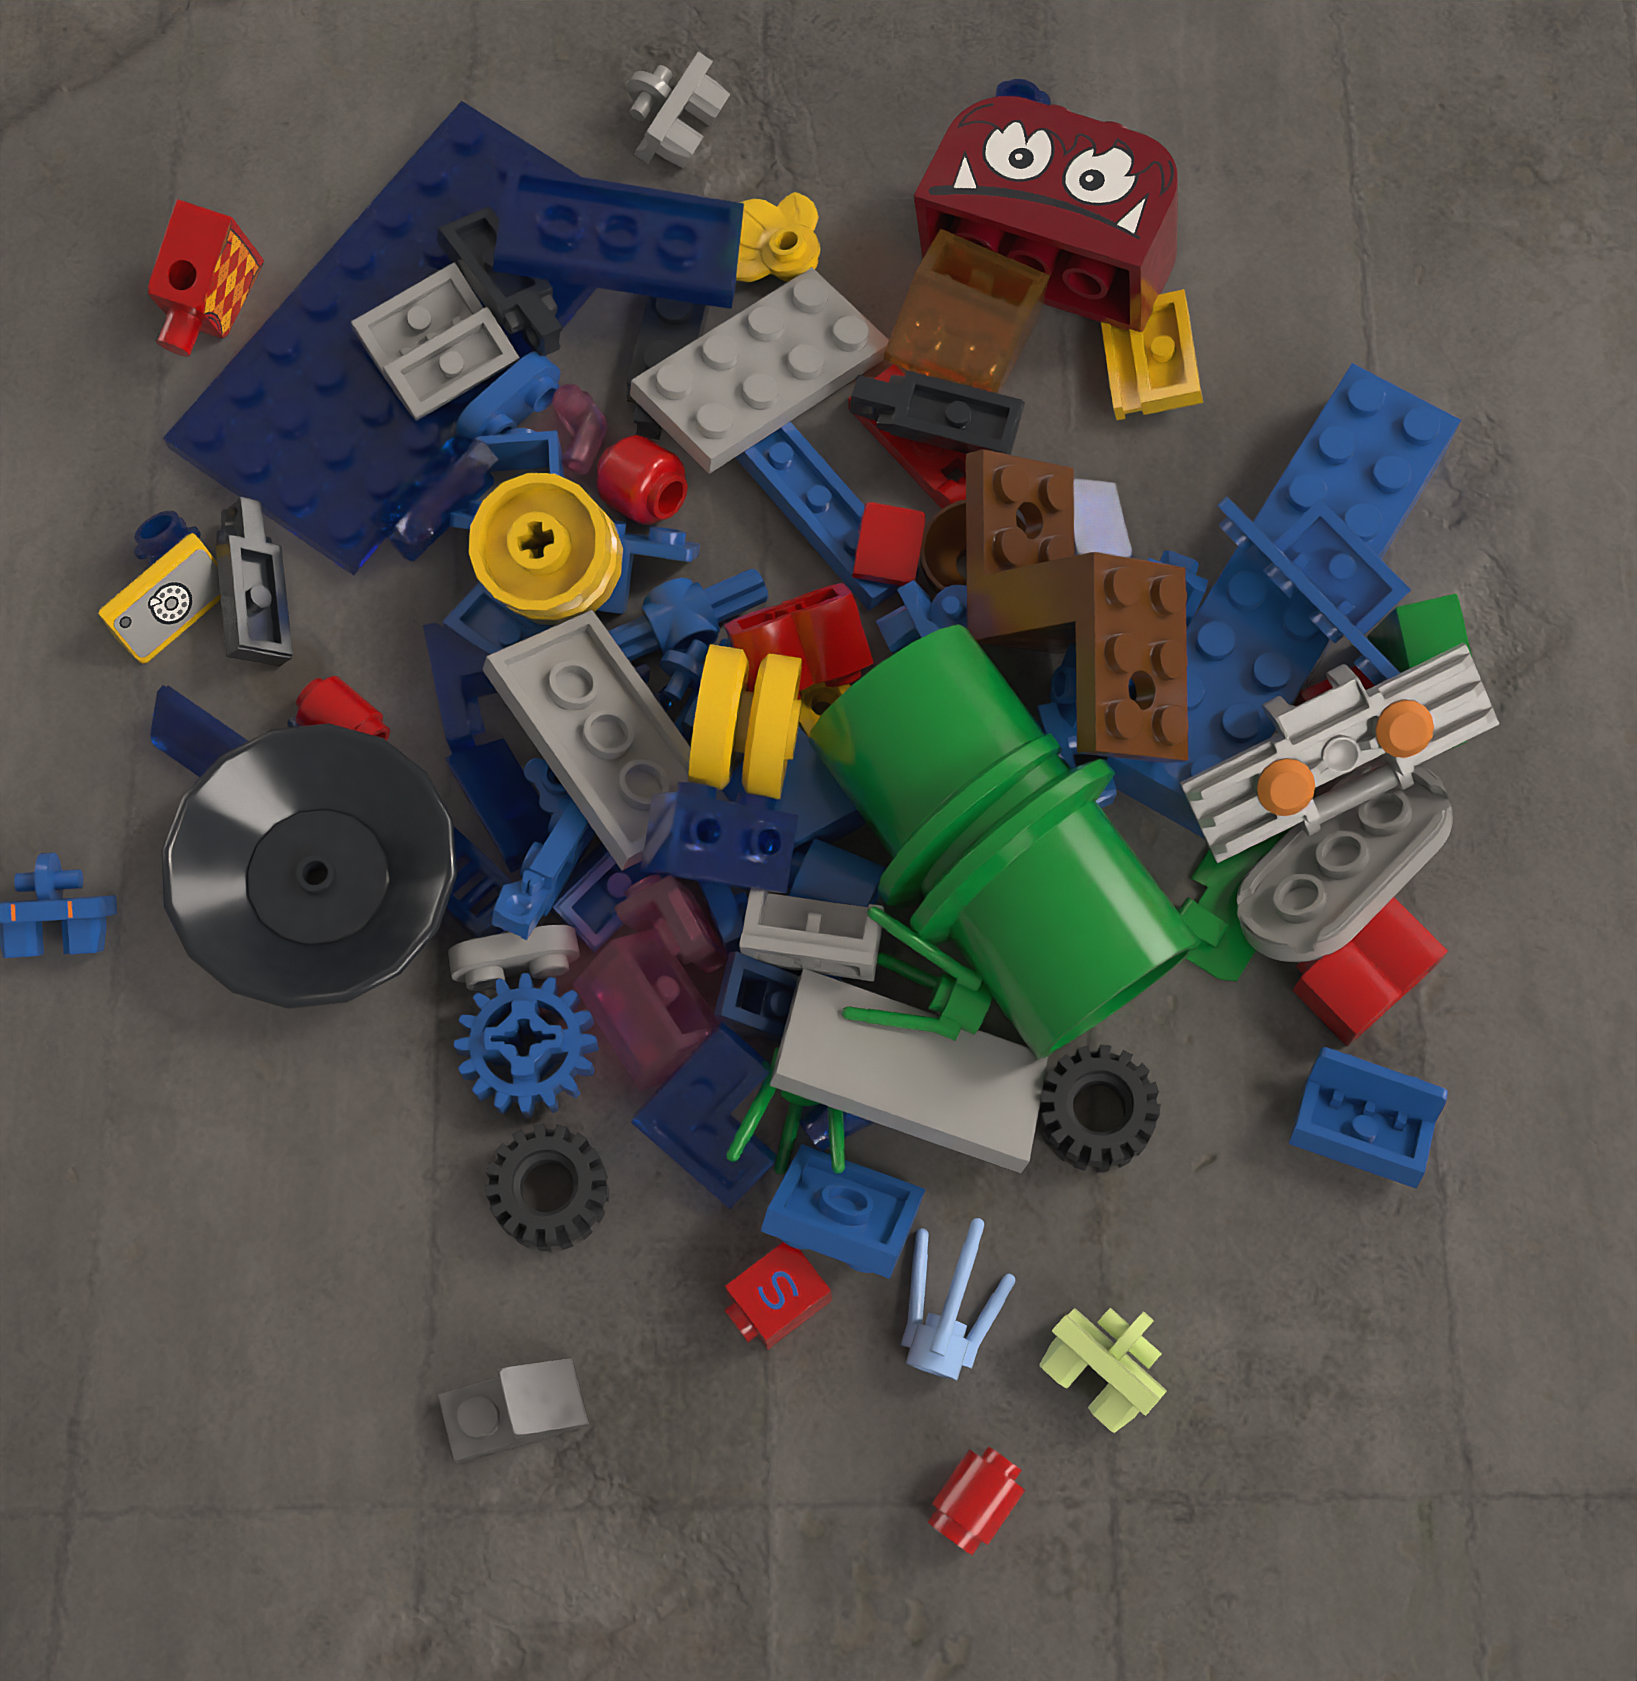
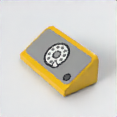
(164, 600)

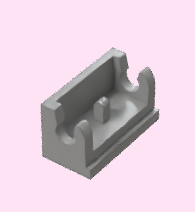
(811, 935)

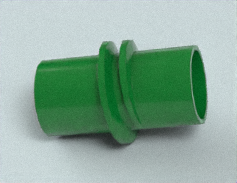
(999, 839)

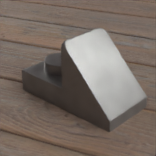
(513, 1409)

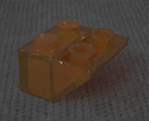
(967, 314)

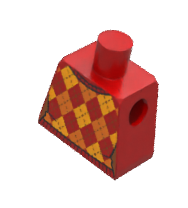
(201, 276)

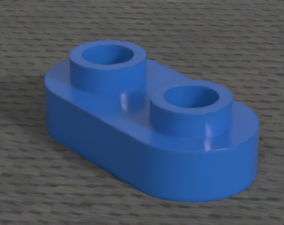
(511, 398)

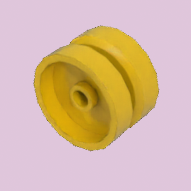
(578, 544)
(745, 722)

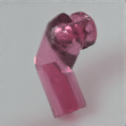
(585, 425)

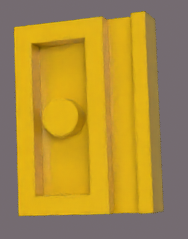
(1154, 367)

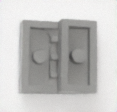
(434, 341)

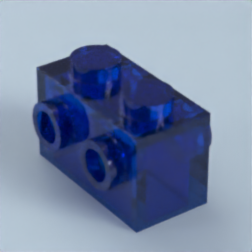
(718, 839)

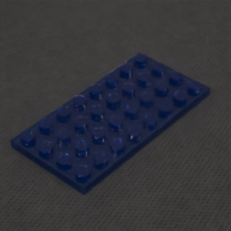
(304, 406)

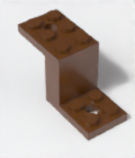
(1042, 597)

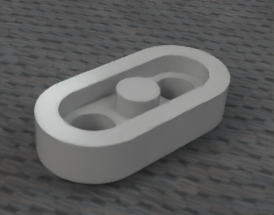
(507, 954)

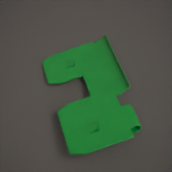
(1215, 918)

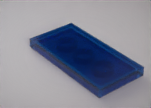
(619, 237)

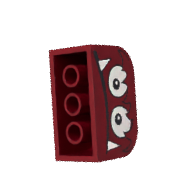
(1062, 198)

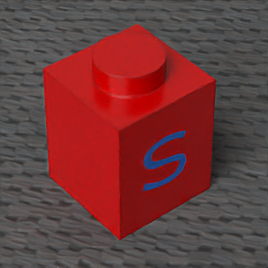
(776, 1295)

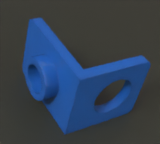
(525, 450)

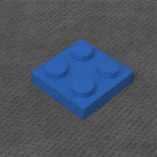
(845, 1215)

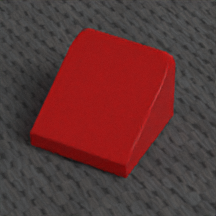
(888, 544)

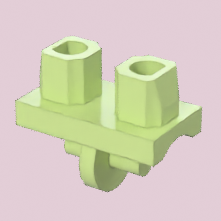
(1083, 1344)

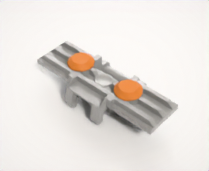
(1332, 735)

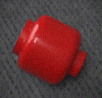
(641, 480)

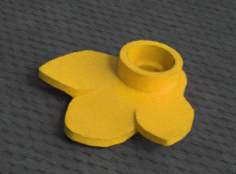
(778, 238)

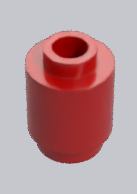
(340, 705)
(976, 1499)

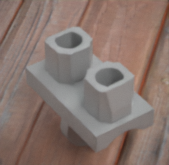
(693, 92)

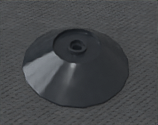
(270, 818)

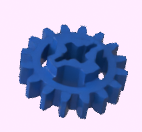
(500, 1045)

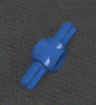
(687, 612)

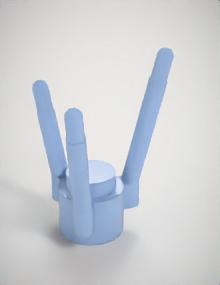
(940, 1343)

